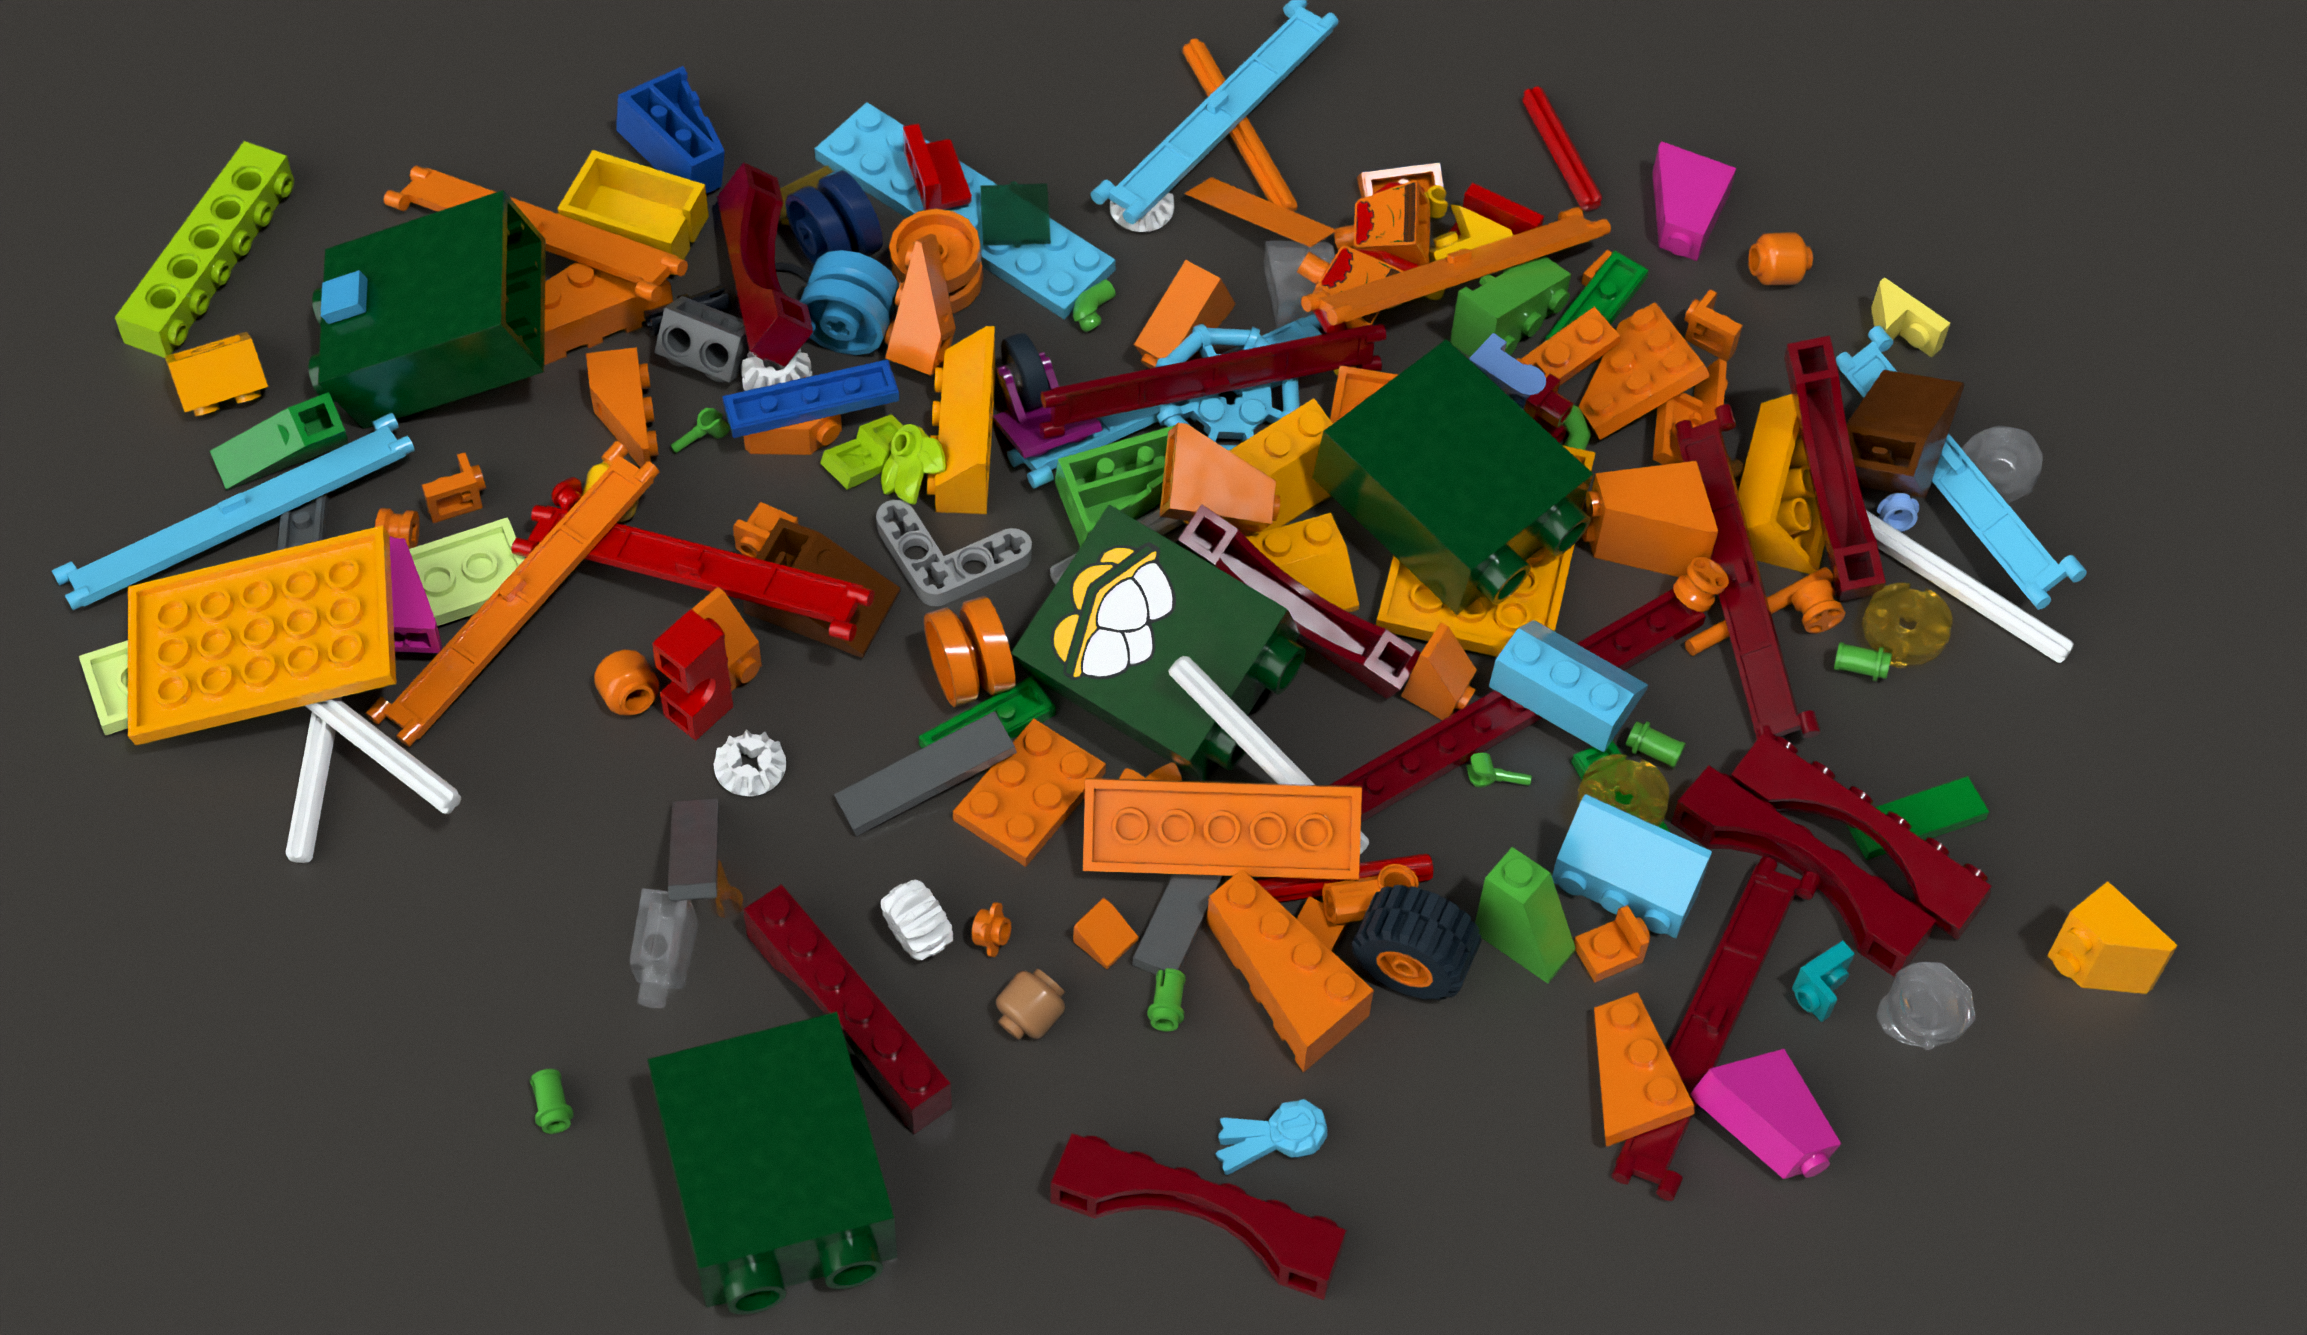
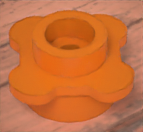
(991, 929)

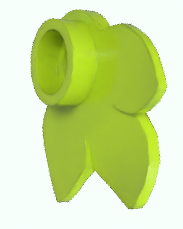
(910, 458)

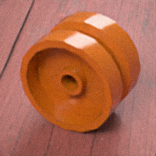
(958, 250)
(969, 651)

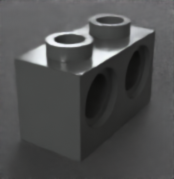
(706, 330)

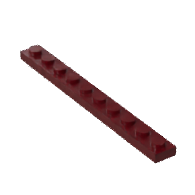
(1498, 717)

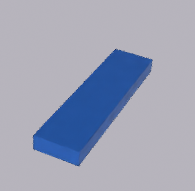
(810, 398)

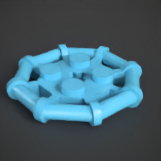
(1212, 411)

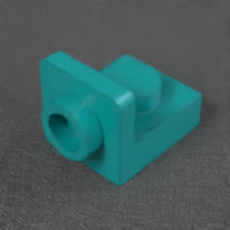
(1821, 977)

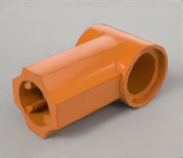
(1350, 899)

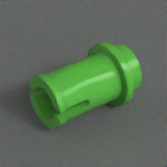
(1863, 661)
(1655, 744)
(1166, 1009)
(553, 1111)

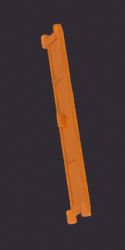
(563, 235)
(1457, 268)
(517, 597)

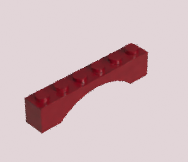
(750, 217)
(1832, 471)
(1346, 640)
(1789, 783)
(1729, 817)
(887, 1051)
(1106, 1181)

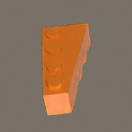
(591, 304)
(1289, 970)

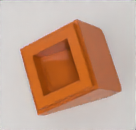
(1104, 934)

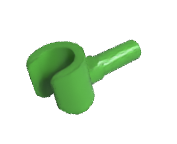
(708, 422)
(1484, 774)

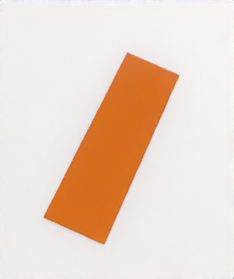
(1261, 212)

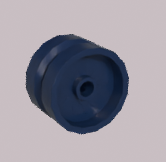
(834, 217)

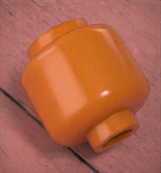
(1780, 258)
(626, 682)

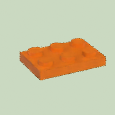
(1029, 793)

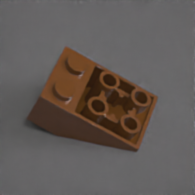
(1902, 431)
(813, 552)

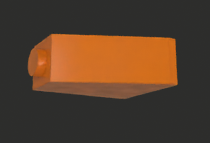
(1190, 300)
(1210, 475)

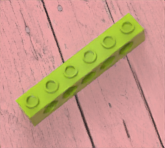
(205, 250)

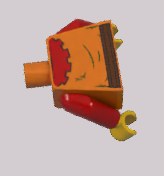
(1396, 224)
(1346, 271)

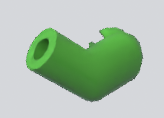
(1088, 303)
(1577, 429)

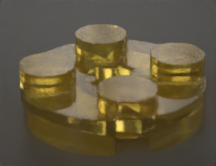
(1906, 645)
(1629, 777)

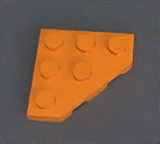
(1640, 372)

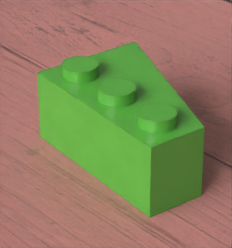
(1509, 304)
(1116, 474)

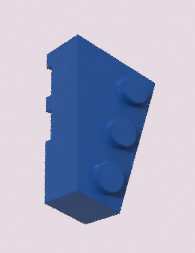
(670, 129)

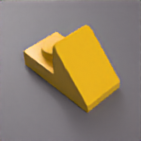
(1474, 232)

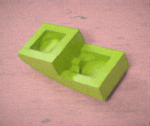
(864, 456)

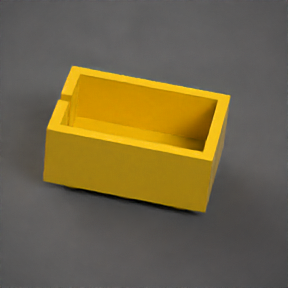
(637, 203)

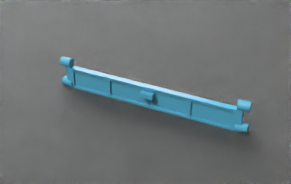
(1218, 113)
(1125, 423)
(1974, 495)
(234, 515)

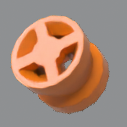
(400, 525)
(1701, 584)
(1818, 606)

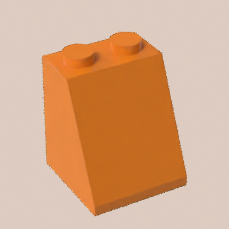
(1651, 517)

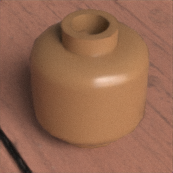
(1030, 1004)

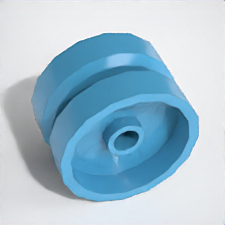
(850, 302)

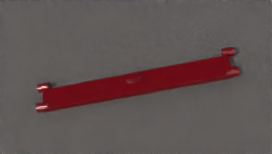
(1210, 376)
(1744, 598)
(1716, 1012)

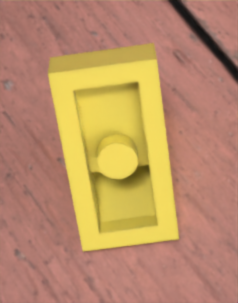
(1906, 316)

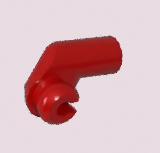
(567, 493)

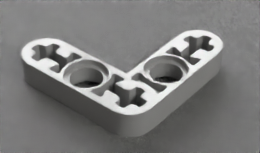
(948, 568)

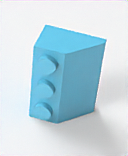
(1566, 684)
(1631, 863)

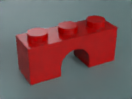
(697, 663)

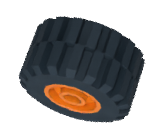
(1416, 942)

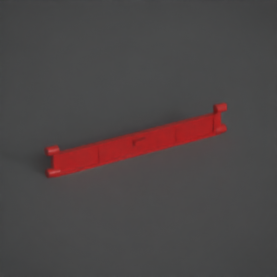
(713, 568)

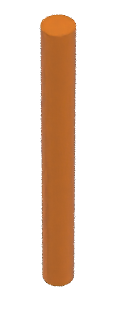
(1776, 602)

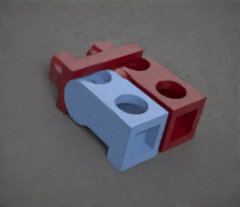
(1525, 386)

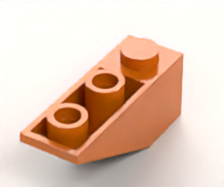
(924, 314)
(618, 400)

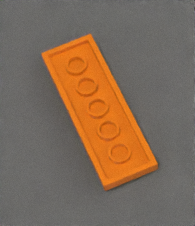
(1222, 828)

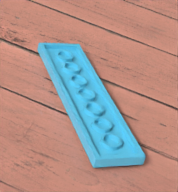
(1051, 274)

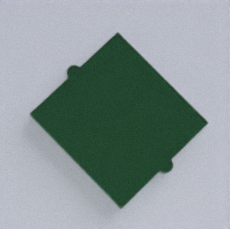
(1015, 214)

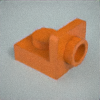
(1711, 329)
(455, 493)
(752, 535)
(1613, 945)

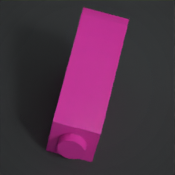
(1688, 198)
(412, 615)
(1770, 1113)

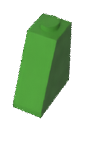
(1524, 916)

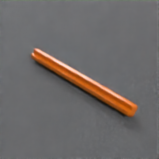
(1244, 133)

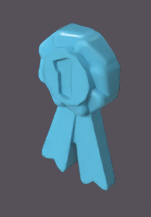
(1294, 1130)

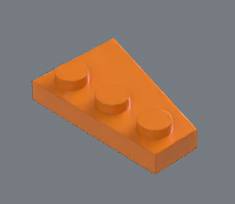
(1636, 1072)

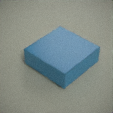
(344, 297)

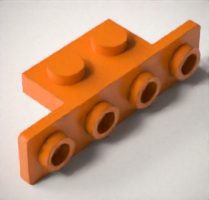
(1697, 409)

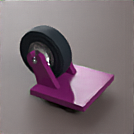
(1023, 379)

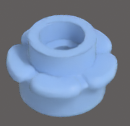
(1899, 511)

